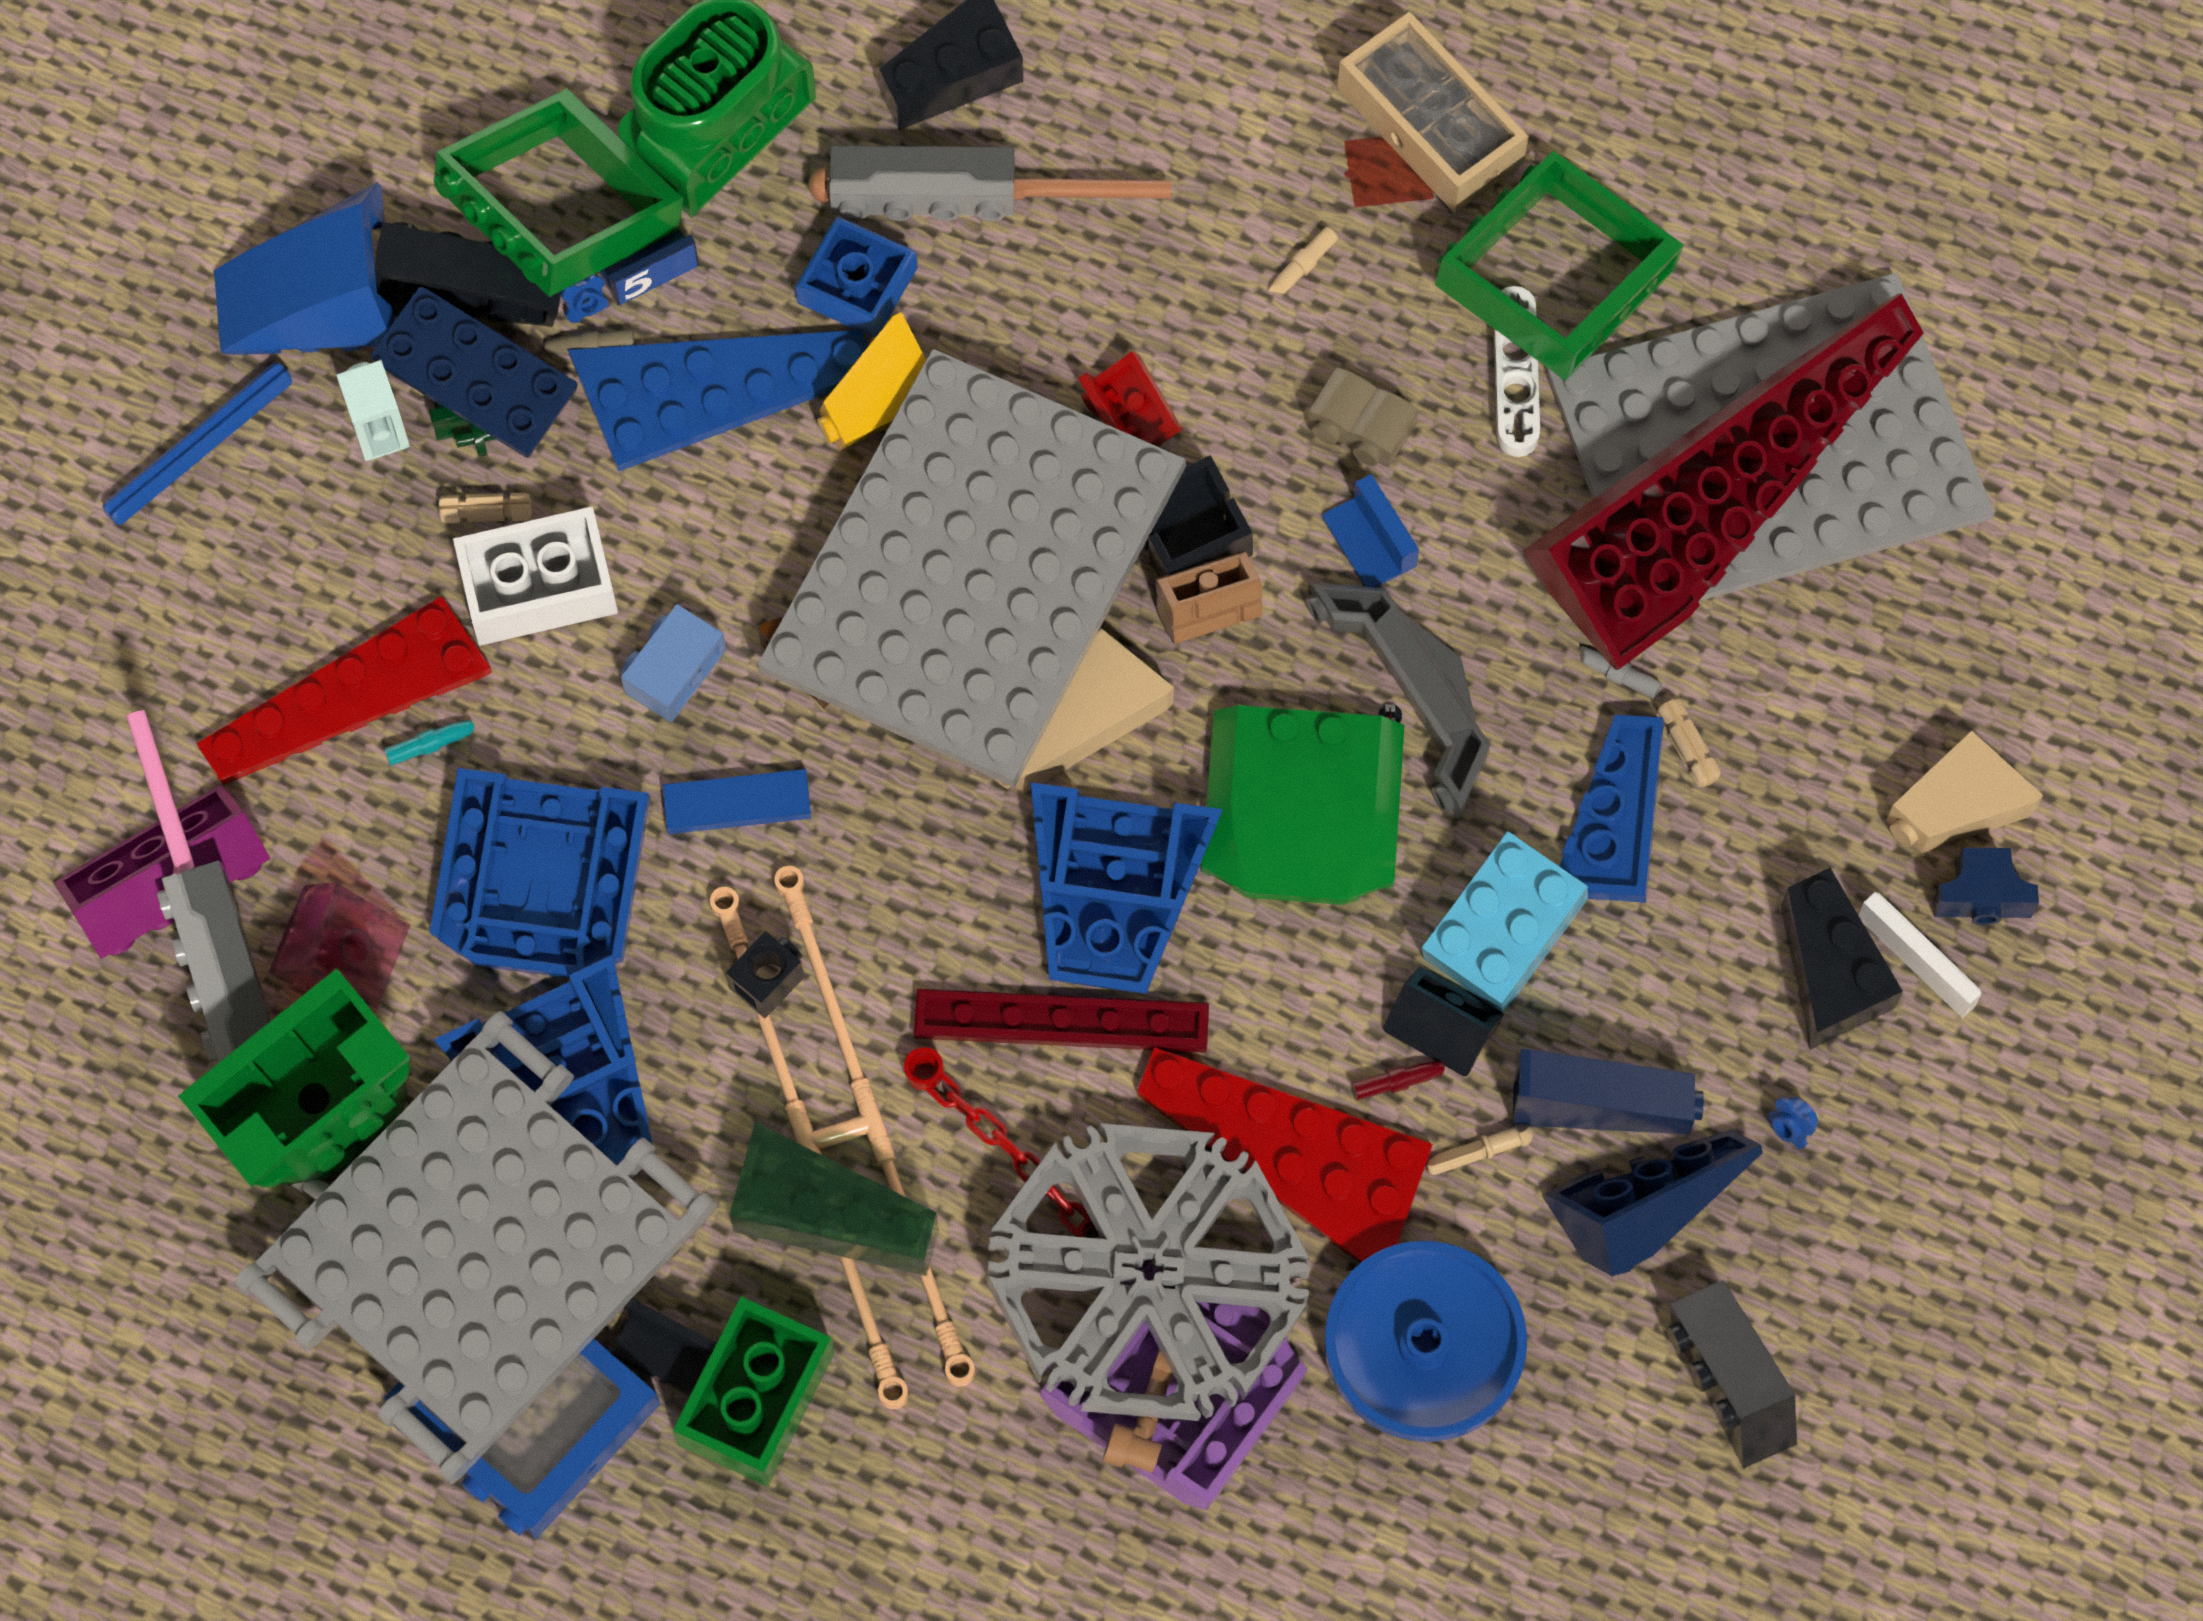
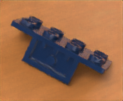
(474, 372)

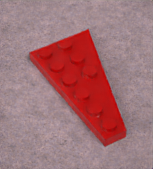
(1322, 1164)

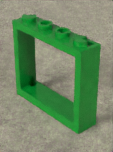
(600, 148)
(1600, 208)

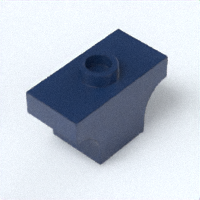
(1986, 888)

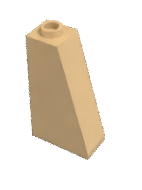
(1103, 702)

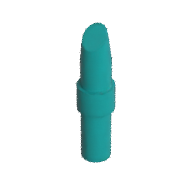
(428, 742)

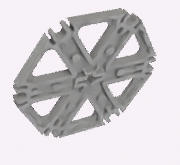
(1168, 1241)

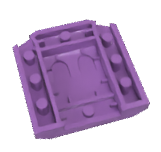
(1205, 1453)

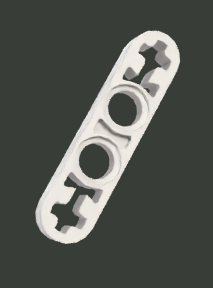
(1516, 372)

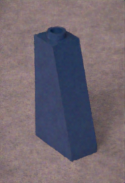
(1602, 1095)

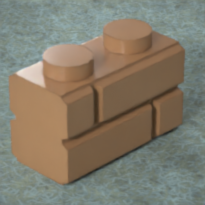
(1209, 597)

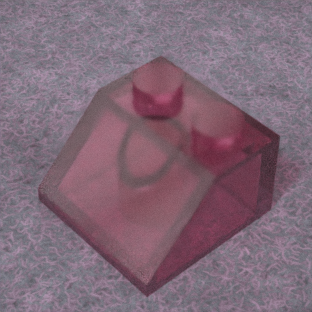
(341, 932)

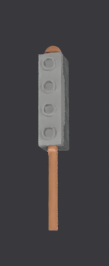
(948, 183)

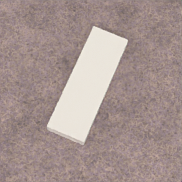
(1919, 954)

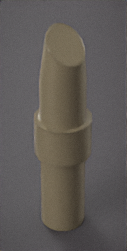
(590, 339)

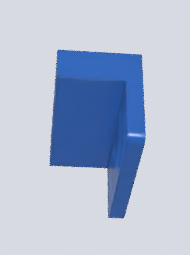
(1372, 535)

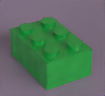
(754, 1391)

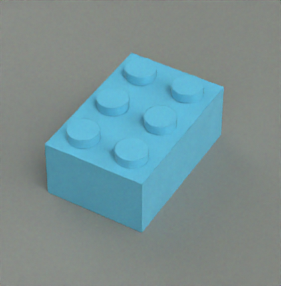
(1505, 922)

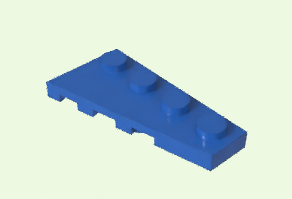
(1617, 814)

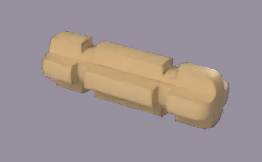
(485, 507)
(1688, 743)

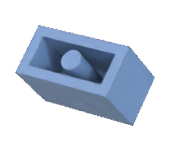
(672, 662)

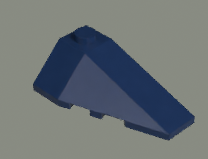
(1637, 1213)

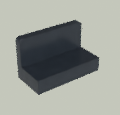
(1442, 1021)
(662, 1348)

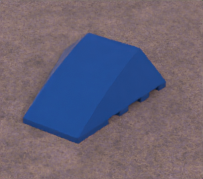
(307, 285)
(1113, 882)
(589, 1035)

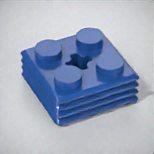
(844, 255)

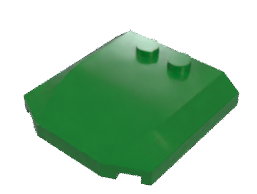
(1304, 803)

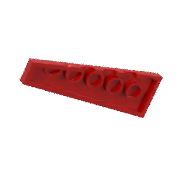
(380, 677)

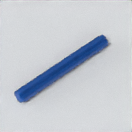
(197, 443)

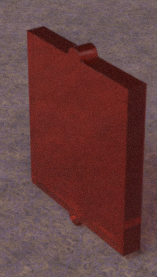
(1381, 174)

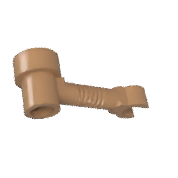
(1136, 1445)

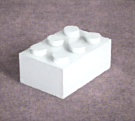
(535, 576)

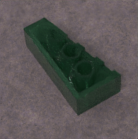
(825, 1207)

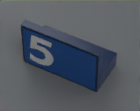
(650, 267)

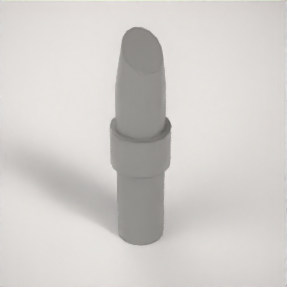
(1625, 675)

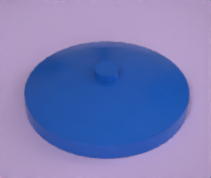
(1425, 1341)

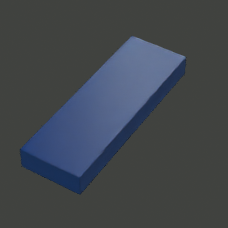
(736, 801)

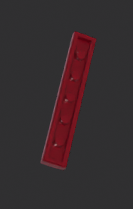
(1061, 1020)

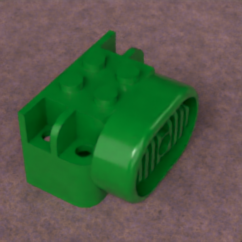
(713, 96)
(264, 1091)

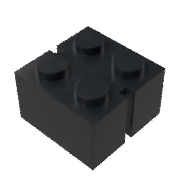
(1193, 522)

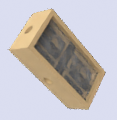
(1432, 112)

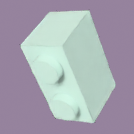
(373, 409)

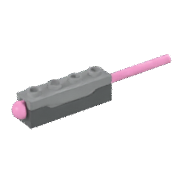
(206, 920)

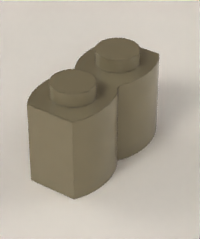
(1362, 418)

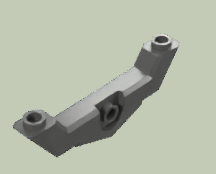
(1426, 673)

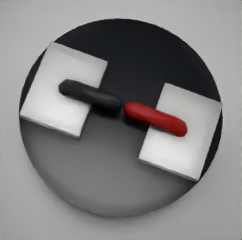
(1391, 712)

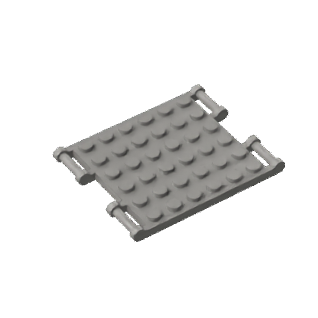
(476, 1247)

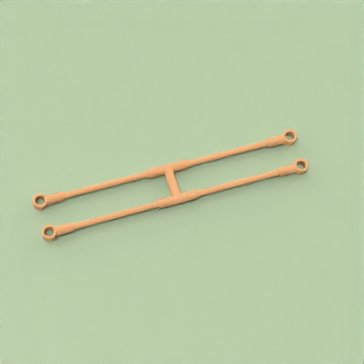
(869, 1123)

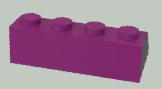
(118, 890)

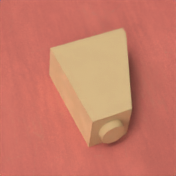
(1961, 798)

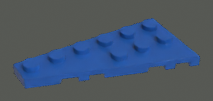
(684, 392)

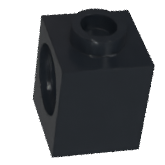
(761, 993)

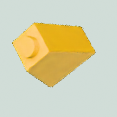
(873, 387)

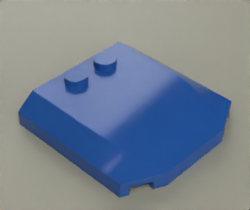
(538, 873)

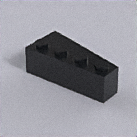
(460, 272)

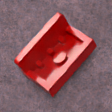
(1130, 401)

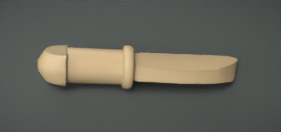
(1487, 1147)

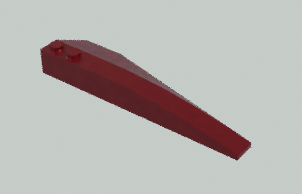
(1670, 528)

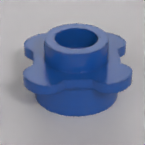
(584, 298)
(1793, 1120)

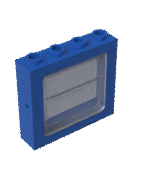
(555, 1441)

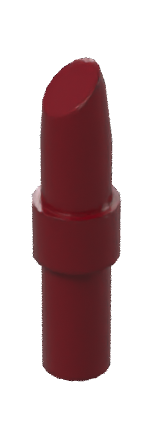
(1396, 1079)

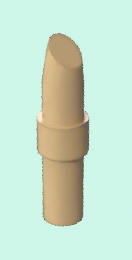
(1304, 261)

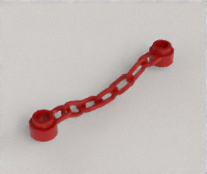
(930, 1057)

